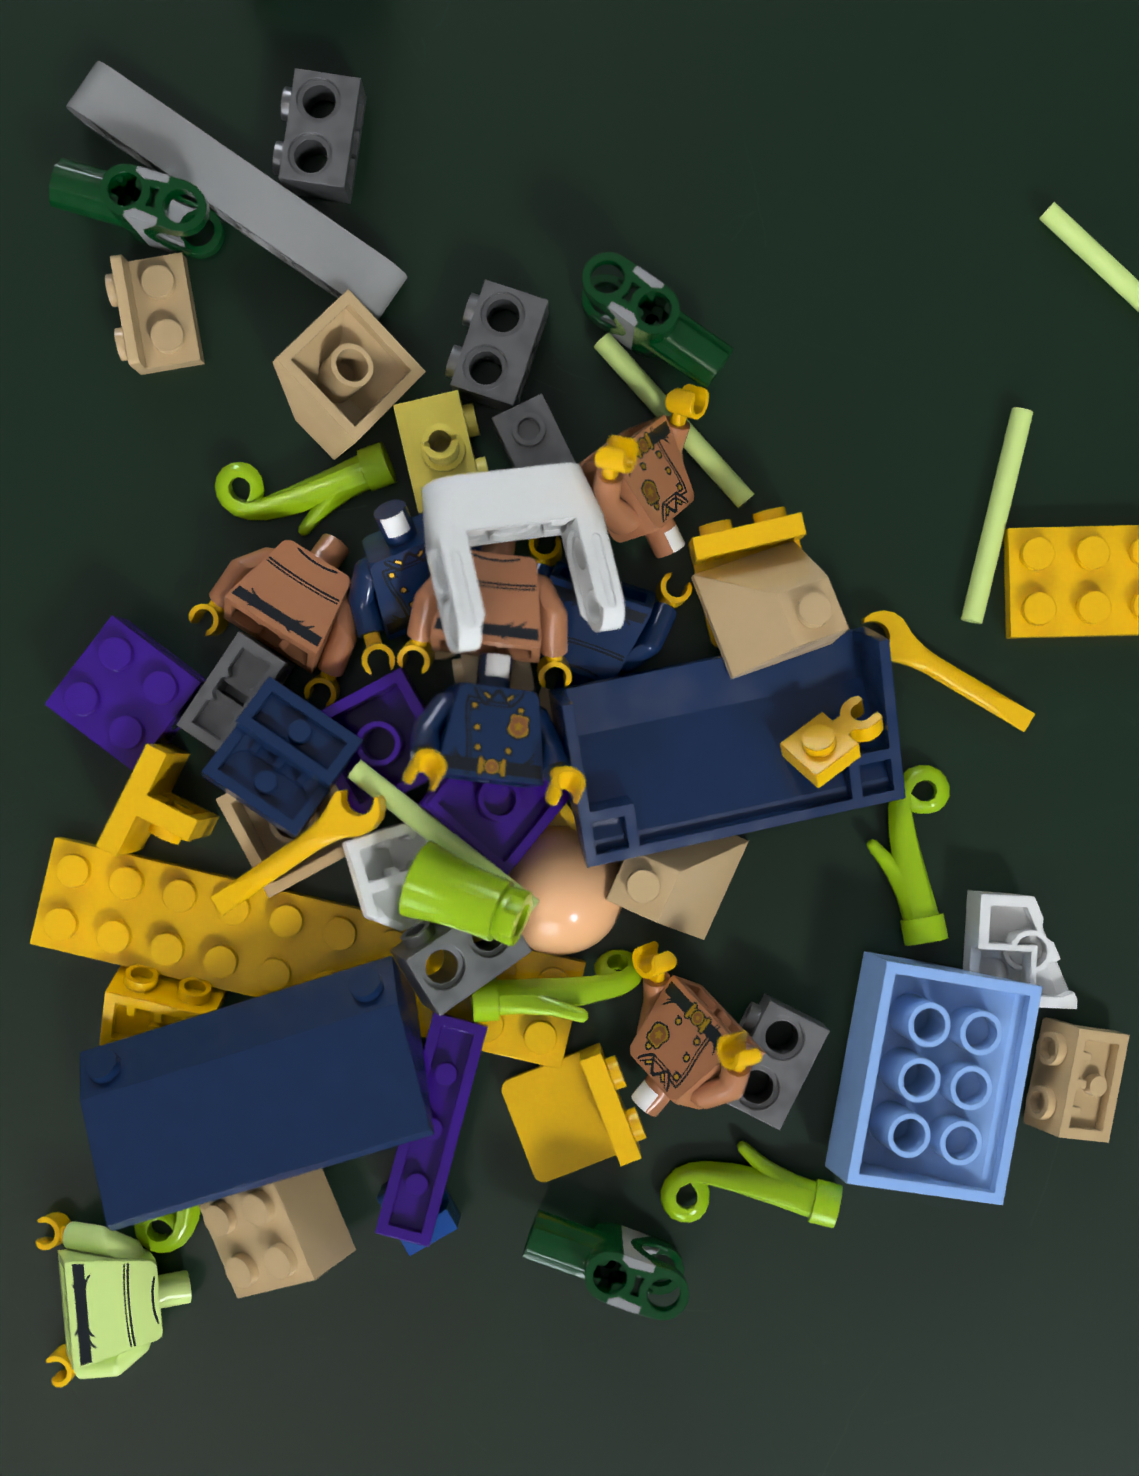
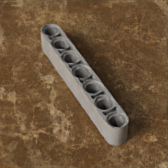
(235, 189)

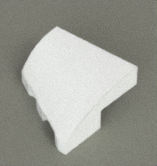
(1009, 942)

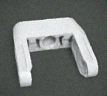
(516, 507)

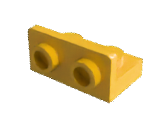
(145, 1001)

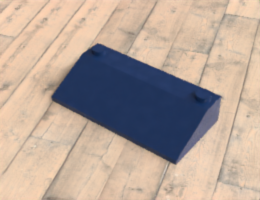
(699, 755)
(255, 1093)

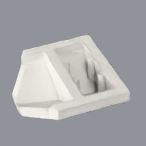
(379, 869)

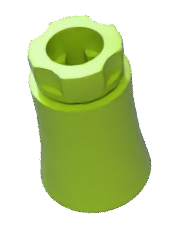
(464, 896)

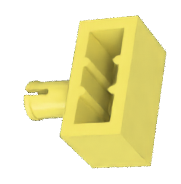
(437, 439)

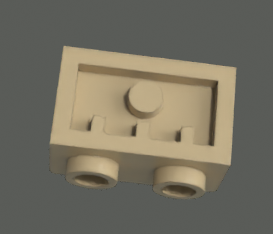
(155, 313)
(1075, 1080)

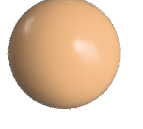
(571, 896)

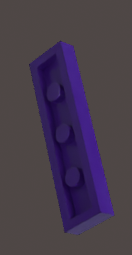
(424, 1164)

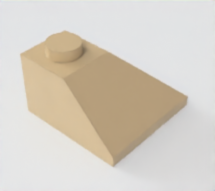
(344, 374)
(769, 608)
(679, 884)

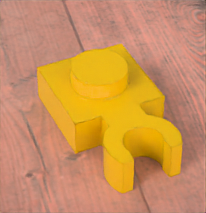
(827, 746)

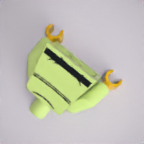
(107, 1298)

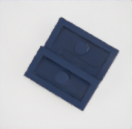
(282, 757)

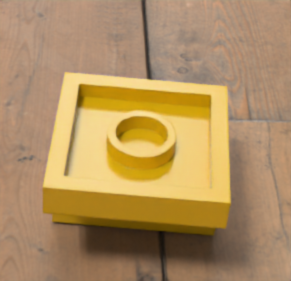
(152, 808)

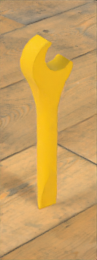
(912, 653)
(334, 824)

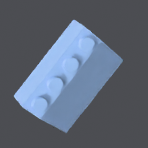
(932, 1079)

